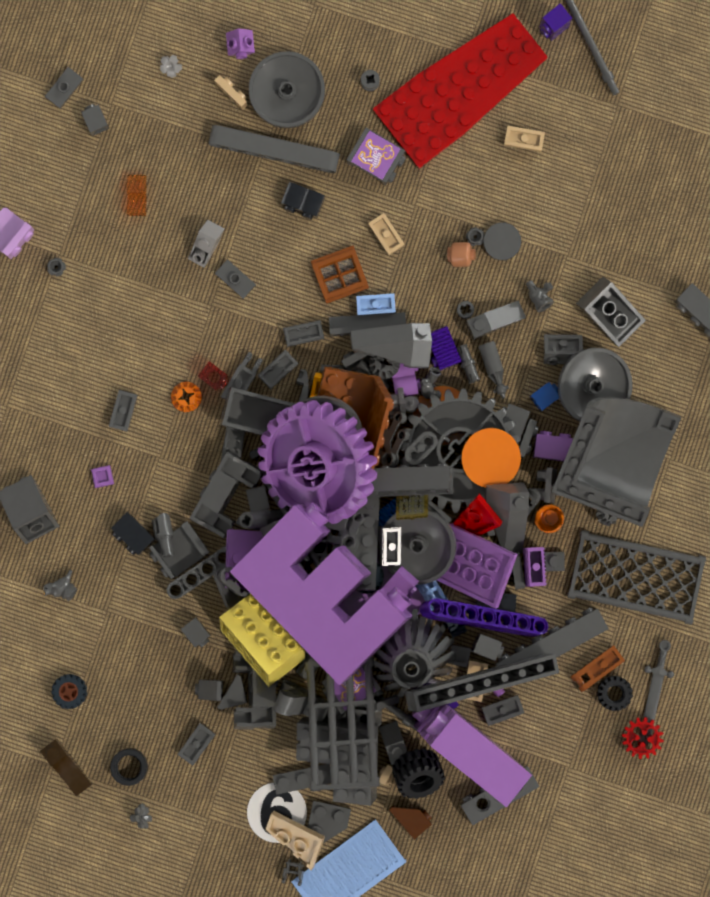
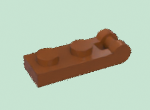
(598, 668)

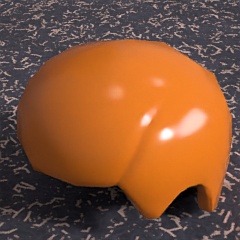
(549, 518)

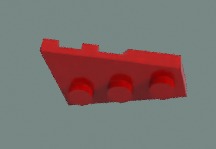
(478, 517)

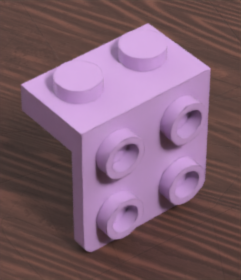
(13, 233)

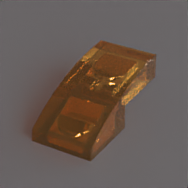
(136, 195)

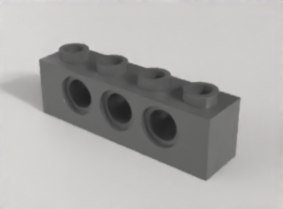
(477, 814)

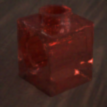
(207, 371)

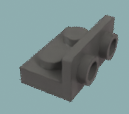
(560, 348)

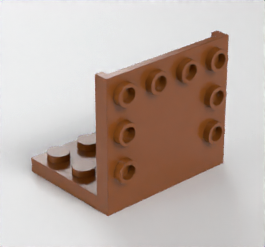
(366, 396)

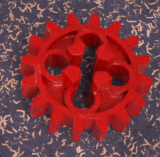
(653, 739)

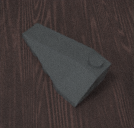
(401, 343)

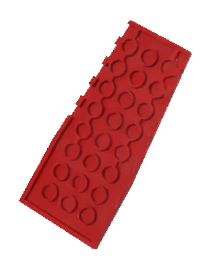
(459, 90)

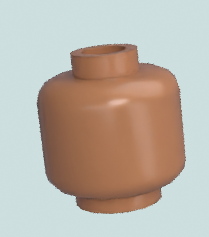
(461, 254)

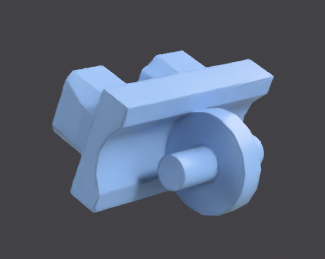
(430, 591)

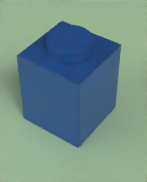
(545, 396)

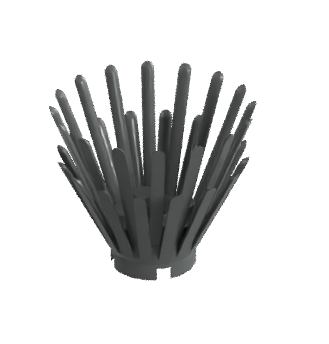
(414, 649)

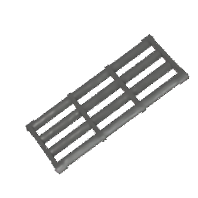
(351, 742)

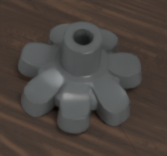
(141, 816)

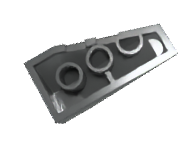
(512, 506)

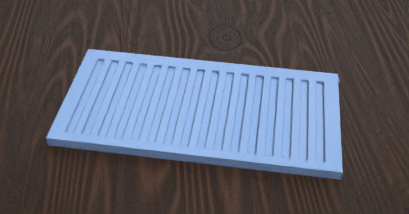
(352, 865)

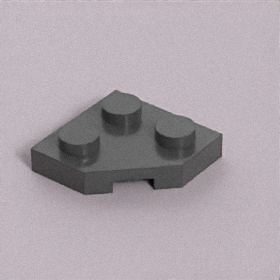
(328, 819)

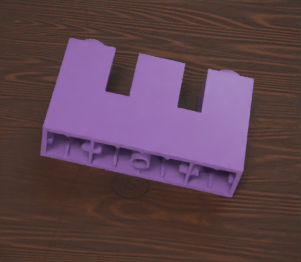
(310, 603)
(472, 752)

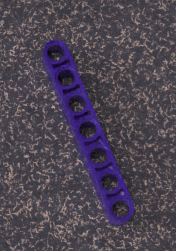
(475, 619)

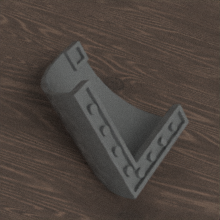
(617, 457)

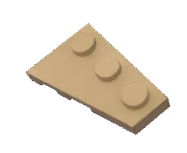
(299, 838)

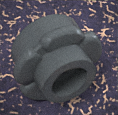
(475, 231)
(51, 267)

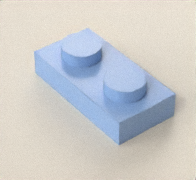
(375, 304)

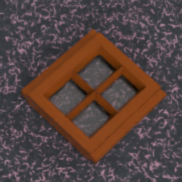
(339, 274)

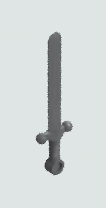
(656, 686)

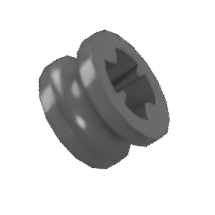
(463, 304)

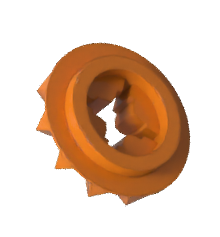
(194, 400)

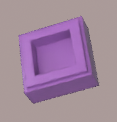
(102, 476)

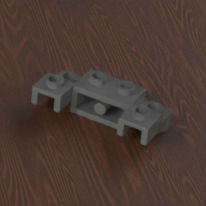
(220, 491)
(260, 698)

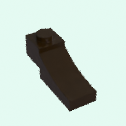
(66, 767)

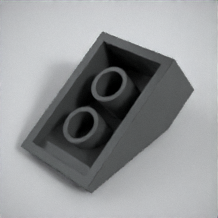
(611, 311)

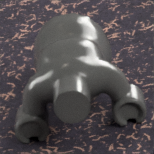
(539, 297)

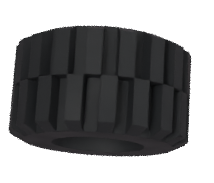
(418, 773)

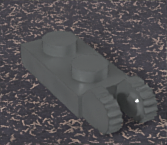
(243, 376)

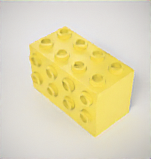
(261, 640)

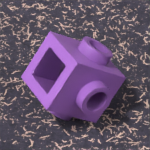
(240, 43)

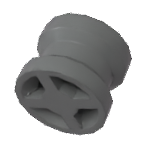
(370, 84)

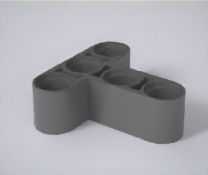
(293, 701)

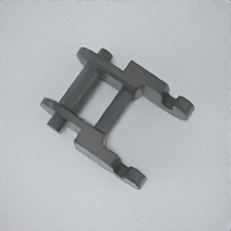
(287, 870)

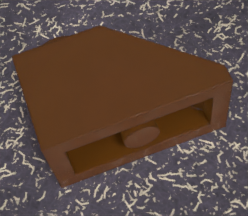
(412, 819)

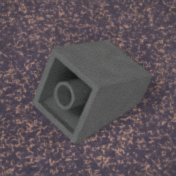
(28, 509)

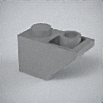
(206, 243)

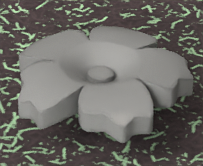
(170, 66)

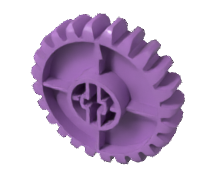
(333, 475)

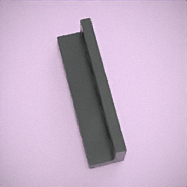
(344, 324)

